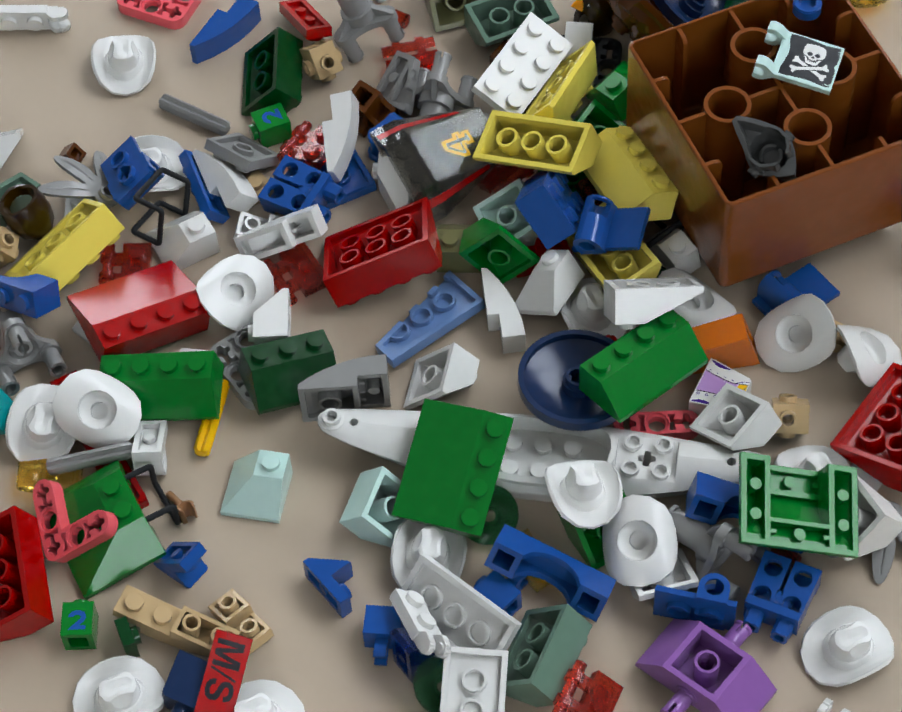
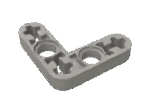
(232, 347)

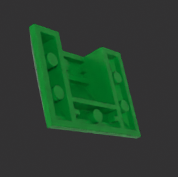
(798, 507)
(131, 546)

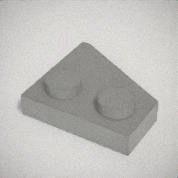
(400, 82)

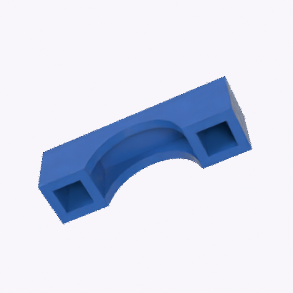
(29, 294)
(712, 499)
(522, 555)

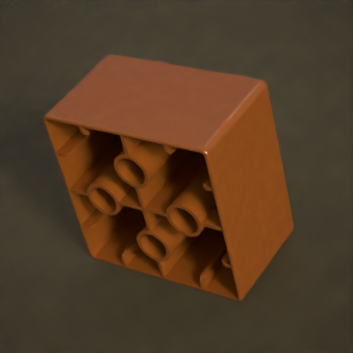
(846, 144)

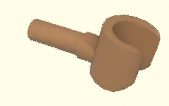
(185, 508)

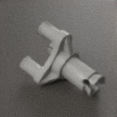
(361, 17)
(434, 92)
(23, 347)
(713, 545)

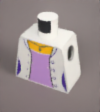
(712, 381)

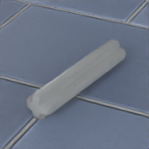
(194, 114)
(89, 458)

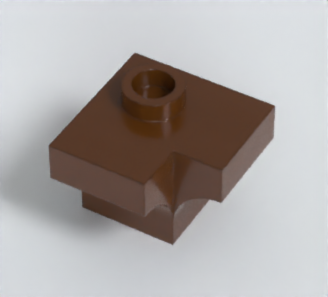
(372, 107)

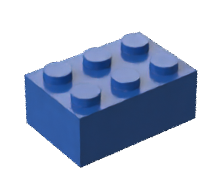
(550, 207)

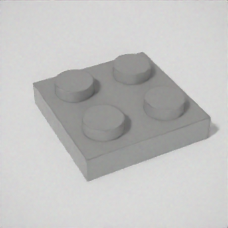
(241, 152)

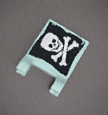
(799, 60)

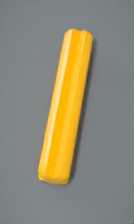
(209, 427)

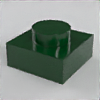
(129, 636)

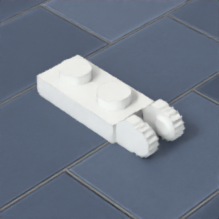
(34, 18)
(420, 623)

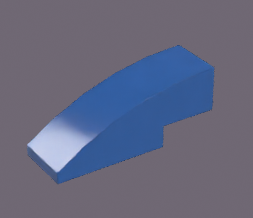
(225, 30)

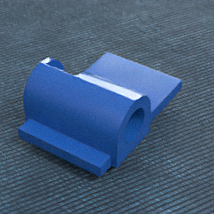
(128, 171)
(609, 227)
(777, 290)
(708, 605)

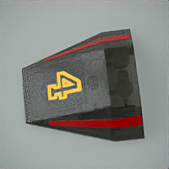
(436, 156)

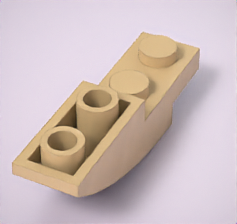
(167, 623)

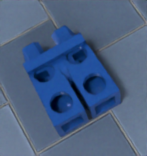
(299, 189)
(780, 607)

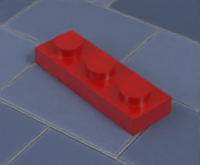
(305, 19)

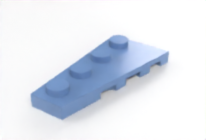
(437, 315)

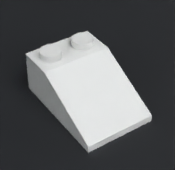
(644, 299)

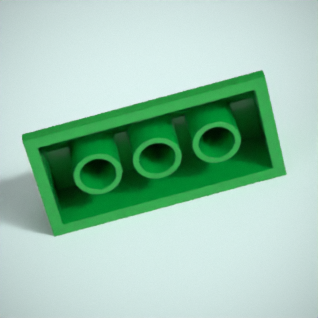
(642, 365)
(171, 383)

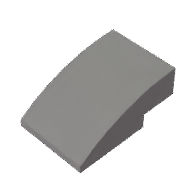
(346, 385)

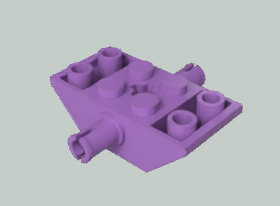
(707, 669)

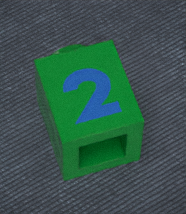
(270, 125)
(79, 625)

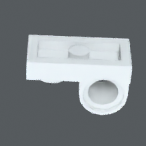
(150, 446)

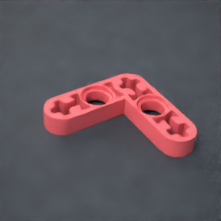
(160, 17)
(641, 420)
(61, 541)

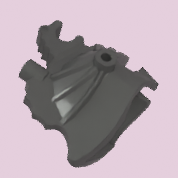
(766, 148)

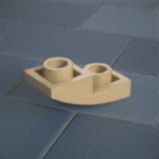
(237, 613)

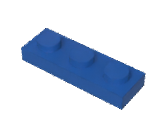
(208, 203)

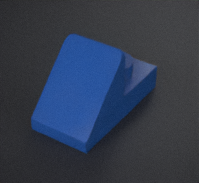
(183, 562)
(329, 579)

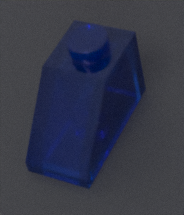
(406, 653)

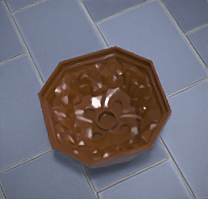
(637, 18)

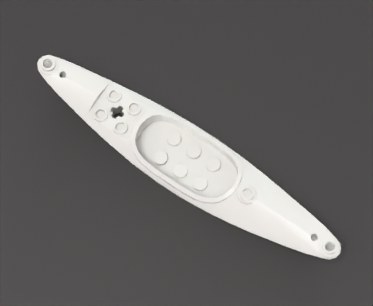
(645, 461)

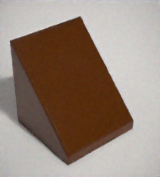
(74, 152)

